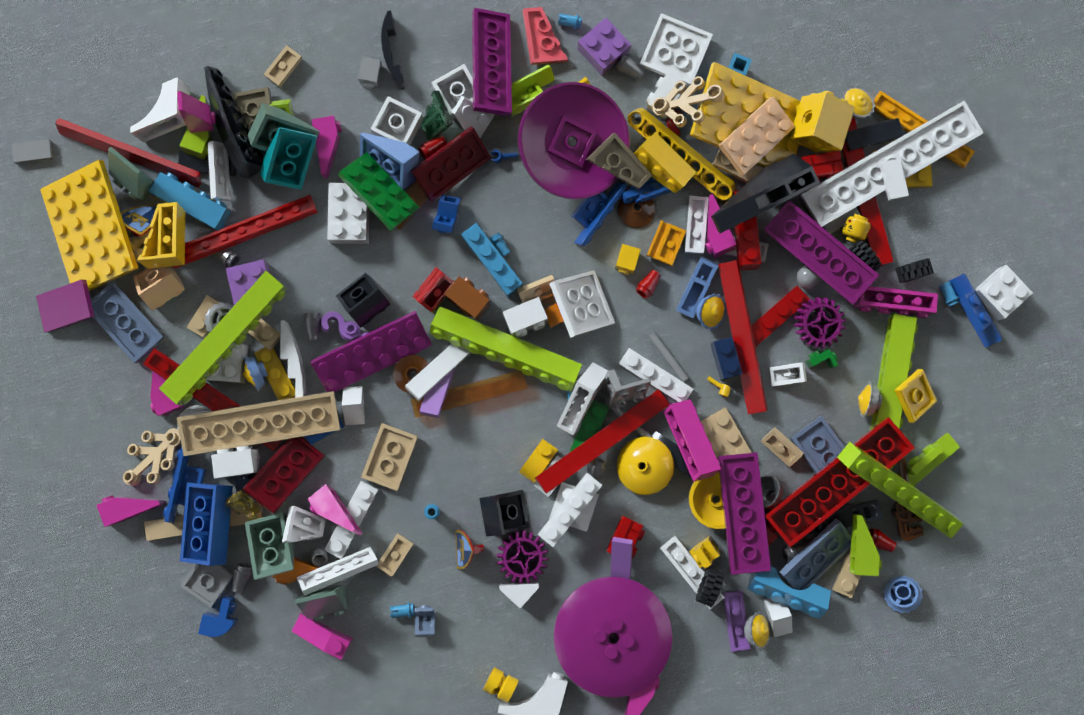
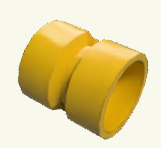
(500, 685)

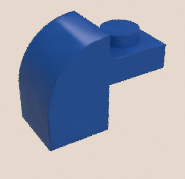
(446, 214)
(219, 624)

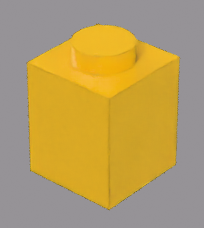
(627, 259)

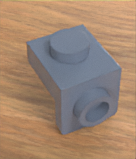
(424, 621)

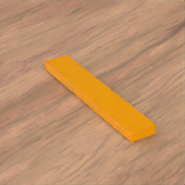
(910, 120)

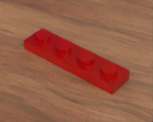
(778, 314)

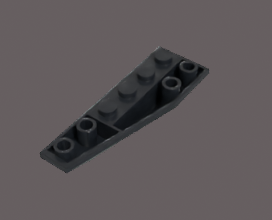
(232, 126)
(766, 190)

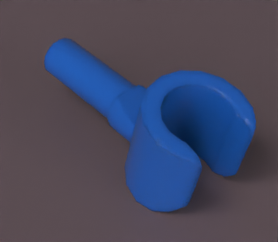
(503, 156)

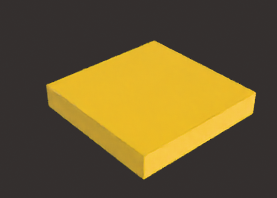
(915, 395)

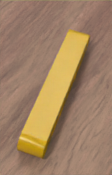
(691, 154)

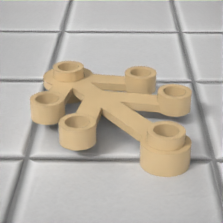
(664, 106)
(154, 456)

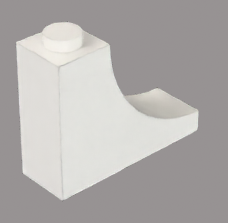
(164, 115)
(581, 398)
(544, 702)

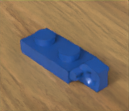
(647, 191)

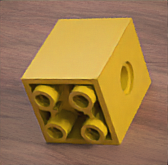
(822, 122)

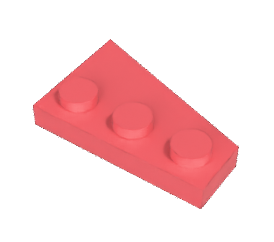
(541, 41)

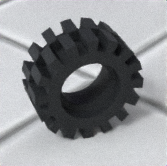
(866, 254)
(914, 270)
(710, 587)

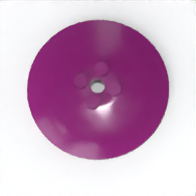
(550, 120)
(609, 607)

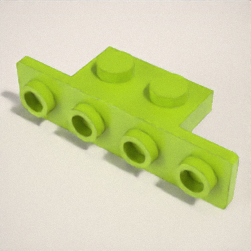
(529, 87)
(930, 458)

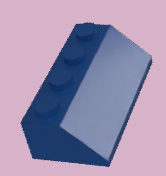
(206, 524)

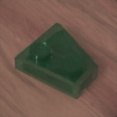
(436, 118)

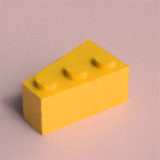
(664, 163)
(166, 238)

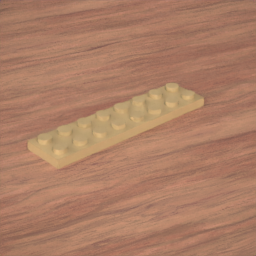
(258, 423)

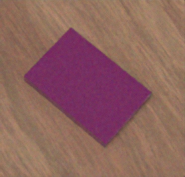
(65, 306)

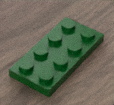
(378, 191)

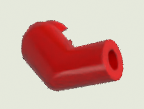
(672, 126)

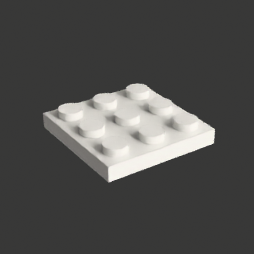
(675, 49)
(582, 303)

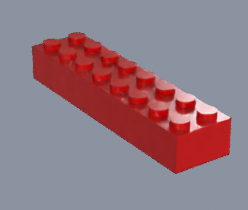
(835, 484)

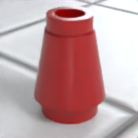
(431, 146)
(647, 285)
(882, 541)

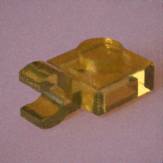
(242, 503)

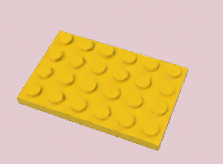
(740, 100)
(89, 226)

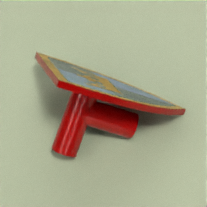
(138, 218)
(465, 549)

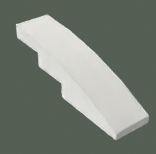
(290, 352)

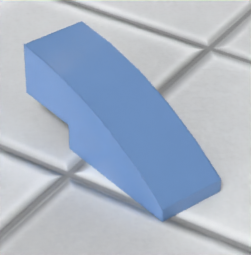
(697, 286)

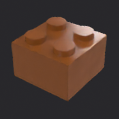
(467, 298)

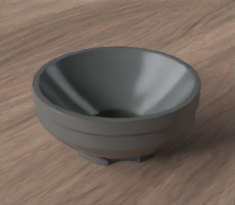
(770, 485)

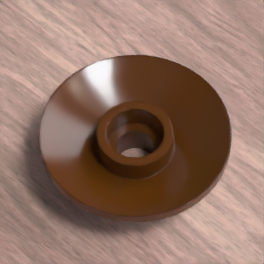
(635, 218)
(403, 368)

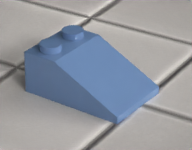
(392, 155)

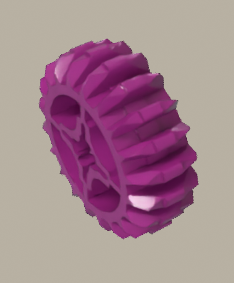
(819, 315)
(526, 573)

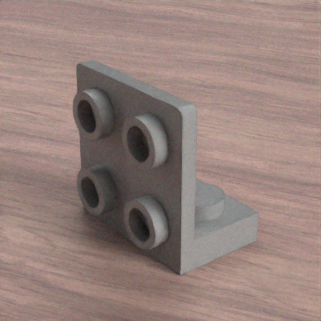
(619, 395)

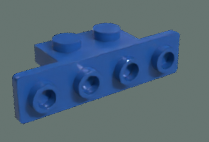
(593, 211)
(975, 311)
(182, 475)

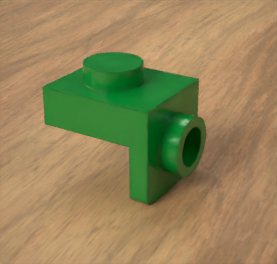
(817, 357)

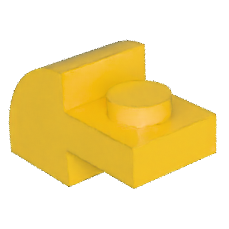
(538, 460)
(705, 552)

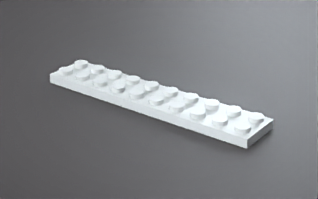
(914, 149)

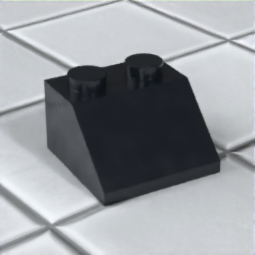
(363, 300)
(504, 513)

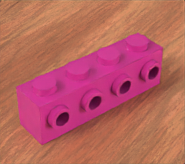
(897, 300)
(692, 440)

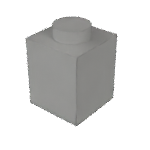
(370, 72)

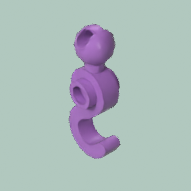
(349, 331)

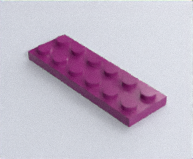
(491, 62)
(821, 252)
(371, 352)
(744, 513)

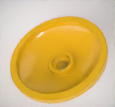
(658, 464)
(702, 505)

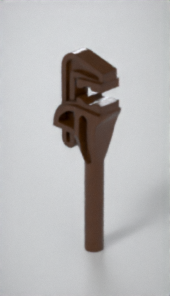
(904, 515)

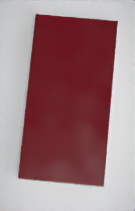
(451, 164)
(283, 473)

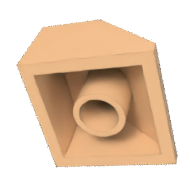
(158, 285)

